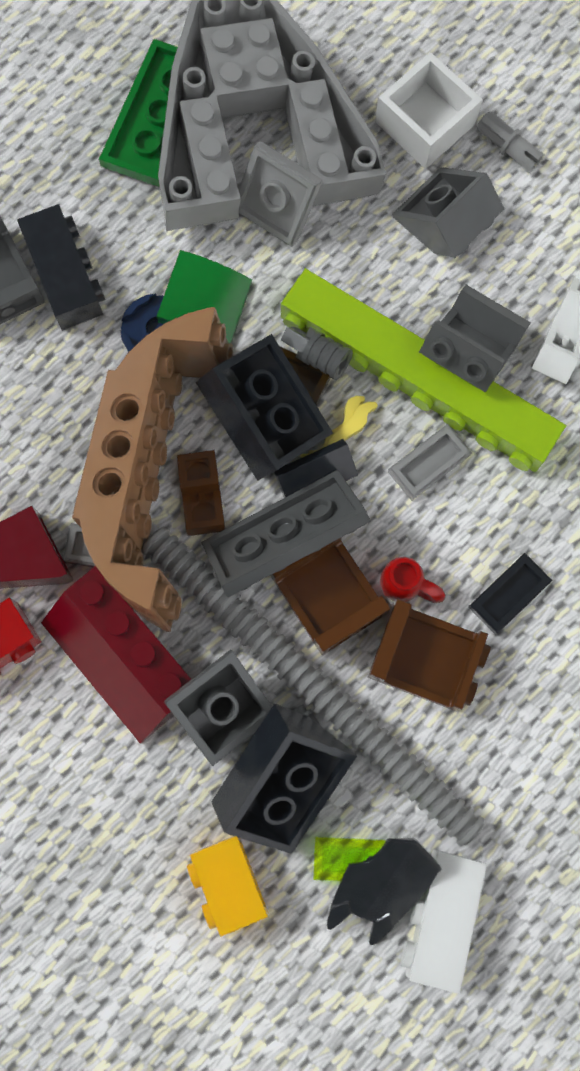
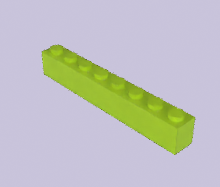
(392, 354)

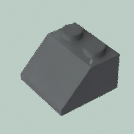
(450, 210)
(220, 707)

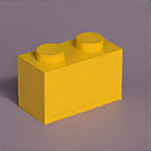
(227, 885)

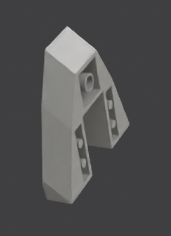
(251, 61)

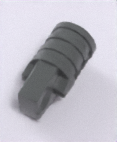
(319, 351)

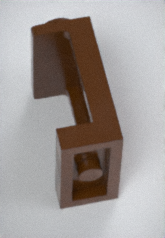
(330, 596)
(429, 657)

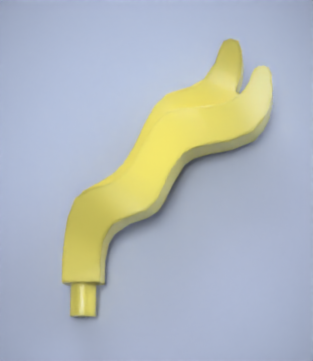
(353, 421)

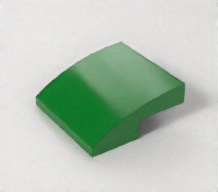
(203, 284)

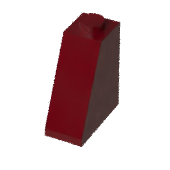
(29, 553)

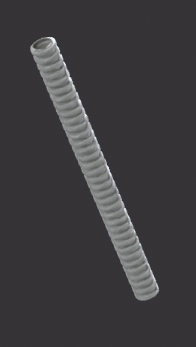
(314, 687)

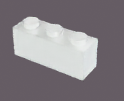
(444, 923)

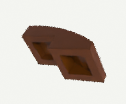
(201, 493)

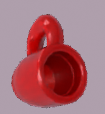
(405, 580)

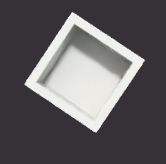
(428, 110)

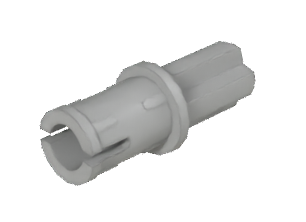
(509, 141)

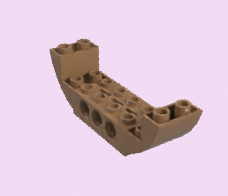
(129, 450)

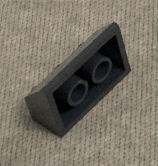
(264, 407)
(281, 780)

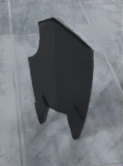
(384, 886)

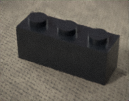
(62, 266)

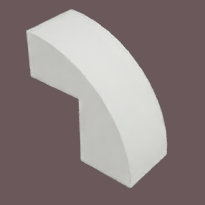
(562, 343)

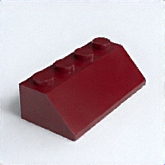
(116, 653)

